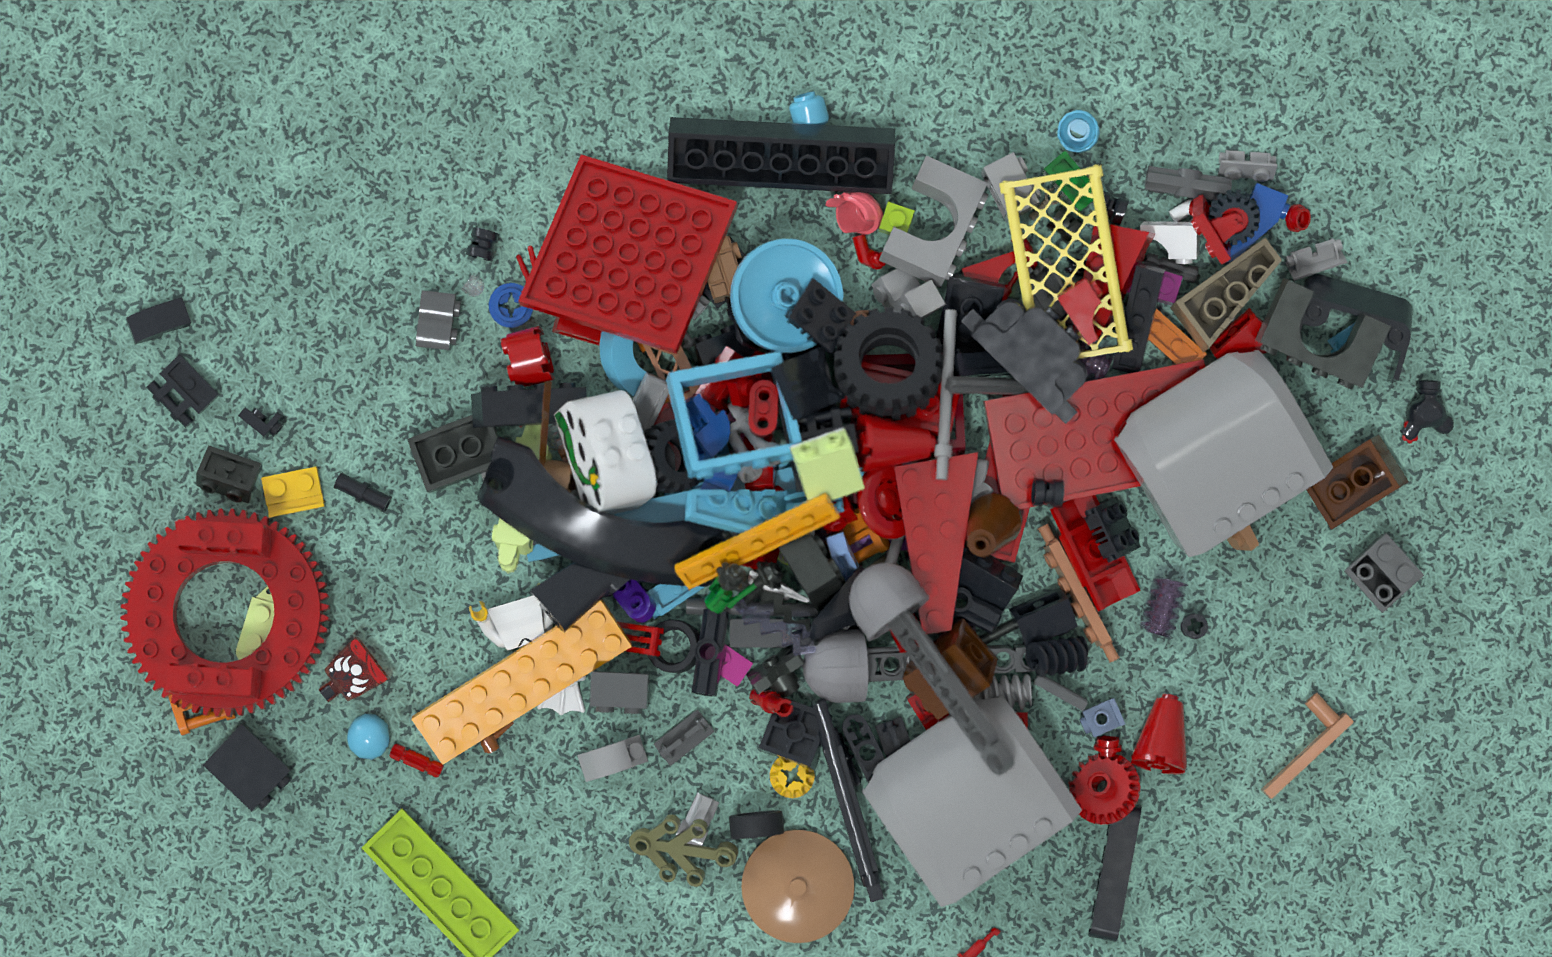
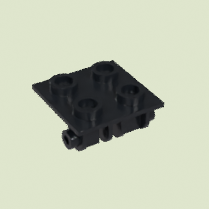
(820, 315)
(1118, 531)

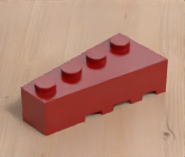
(1128, 249)

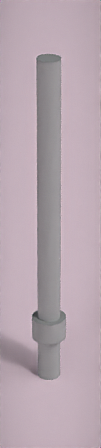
(943, 450)

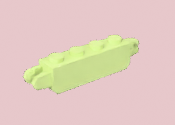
(507, 539)

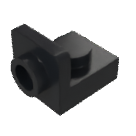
(257, 421)

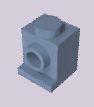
(1109, 709)

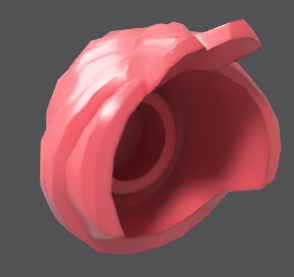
(856, 212)

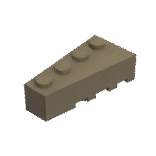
(1219, 298)

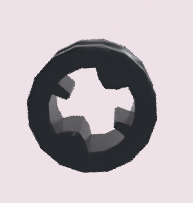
(1072, 266)

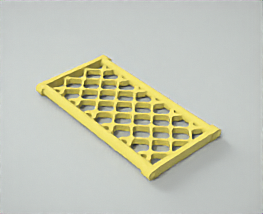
(1095, 173)

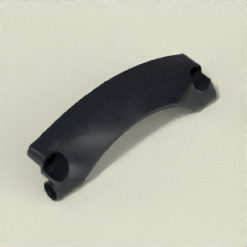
(544, 511)

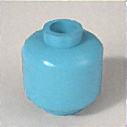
(809, 109)

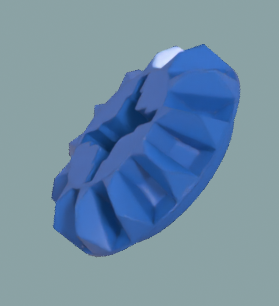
(500, 314)

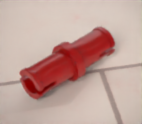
(771, 702)

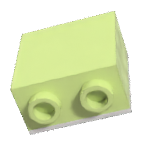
(827, 466)

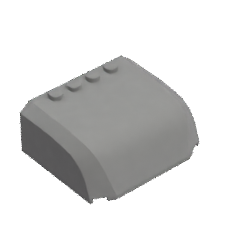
(1222, 450)
(959, 816)

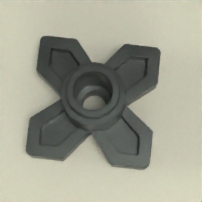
(777, 673)

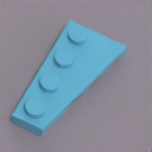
(735, 509)

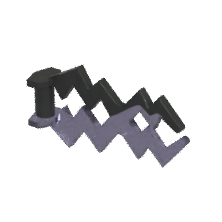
(785, 627)

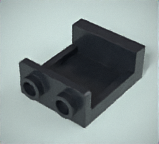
(248, 768)

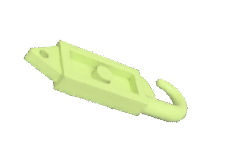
(256, 625)

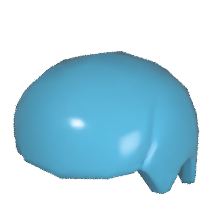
(1081, 123)
(368, 736)

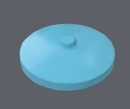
(771, 283)

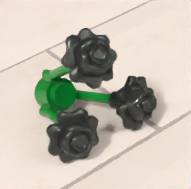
(733, 577)

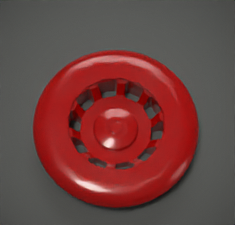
(880, 502)

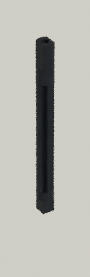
(848, 801)

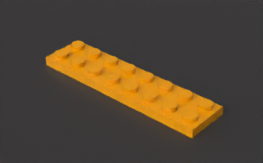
(520, 682)

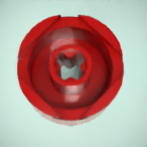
(528, 357)

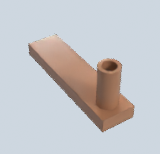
(1335, 727)

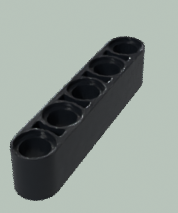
(1114, 877)

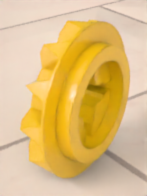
(795, 789)

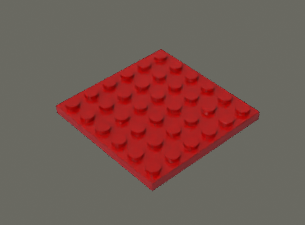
(628, 254)

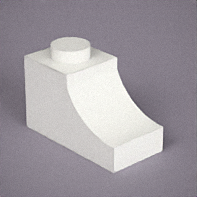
(1177, 238)

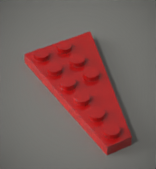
(935, 531)

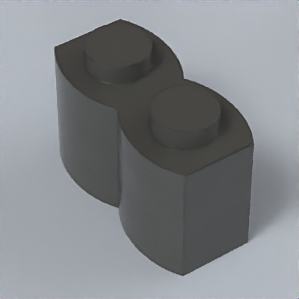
(436, 320)

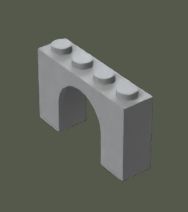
(934, 259)

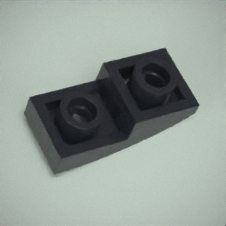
(158, 319)

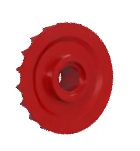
(1116, 799)

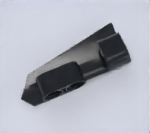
(574, 592)

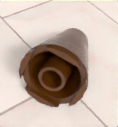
(992, 524)

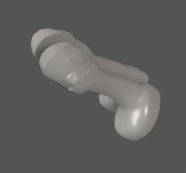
(740, 426)

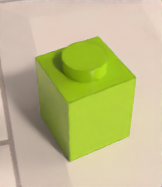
(897, 217)

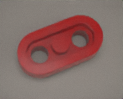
(763, 410)

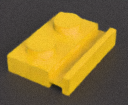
(293, 492)

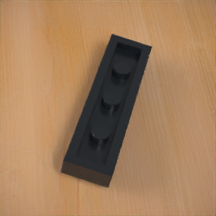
(1140, 316)

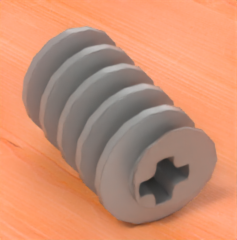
(1012, 692)

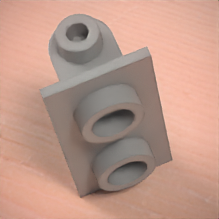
(1260, 167)
(1305, 263)

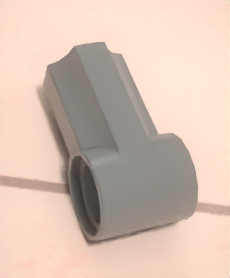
(702, 808)

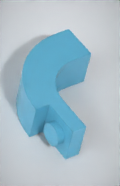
(619, 363)

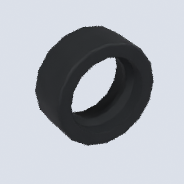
(690, 660)
(756, 824)

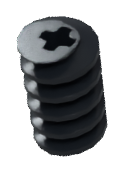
(1057, 656)

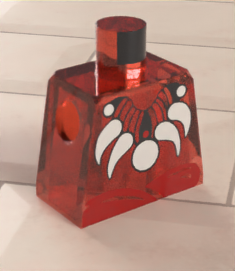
(353, 673)

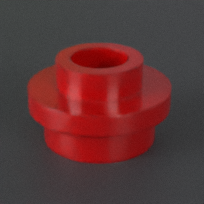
(1297, 218)
(1107, 746)

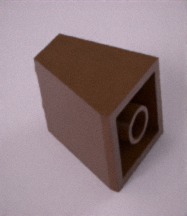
(968, 659)

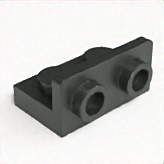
(227, 474)

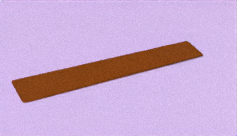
(544, 426)

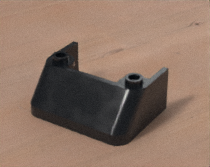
(1355, 299)

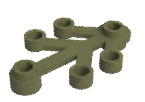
(679, 849)

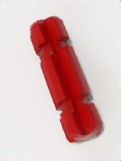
(416, 760)

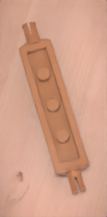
(1082, 605)

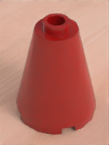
(890, 443)
(1163, 738)

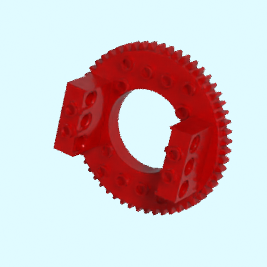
(155, 601)

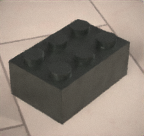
(452, 453)
(813, 569)

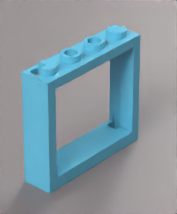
(719, 372)

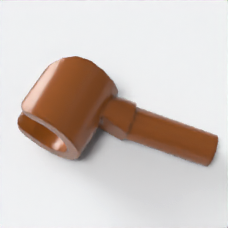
(490, 744)

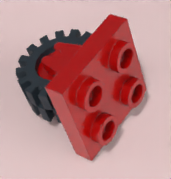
(1228, 219)

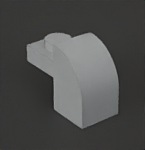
(612, 758)

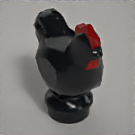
(1426, 412)

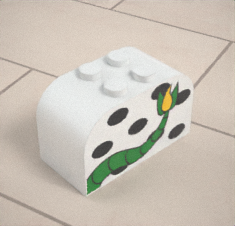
(607, 452)

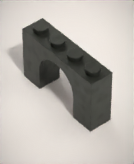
(1349, 363)

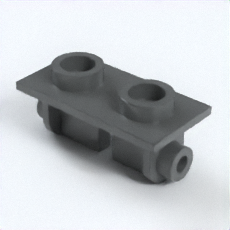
(683, 737)

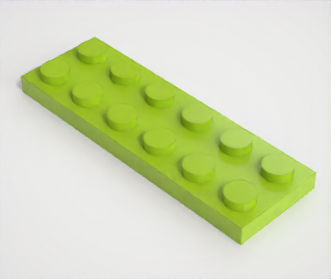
(440, 887)

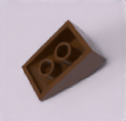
(1357, 482)

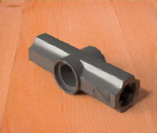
(1185, 183)

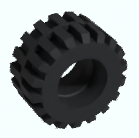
(667, 478)

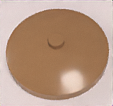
(797, 886)

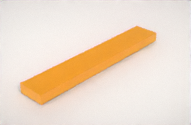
(758, 540)

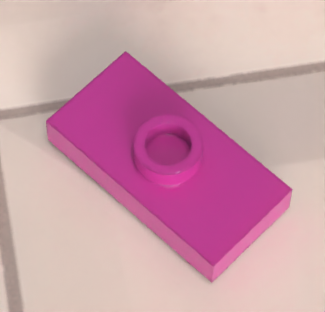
(734, 666)

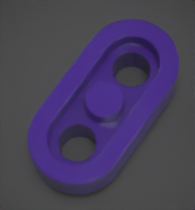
(632, 595)

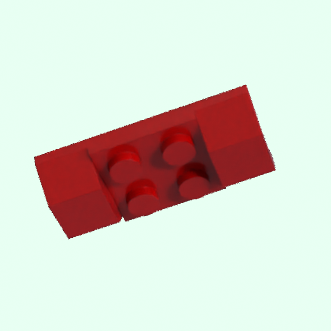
(1104, 580)

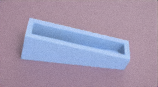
(842, 555)

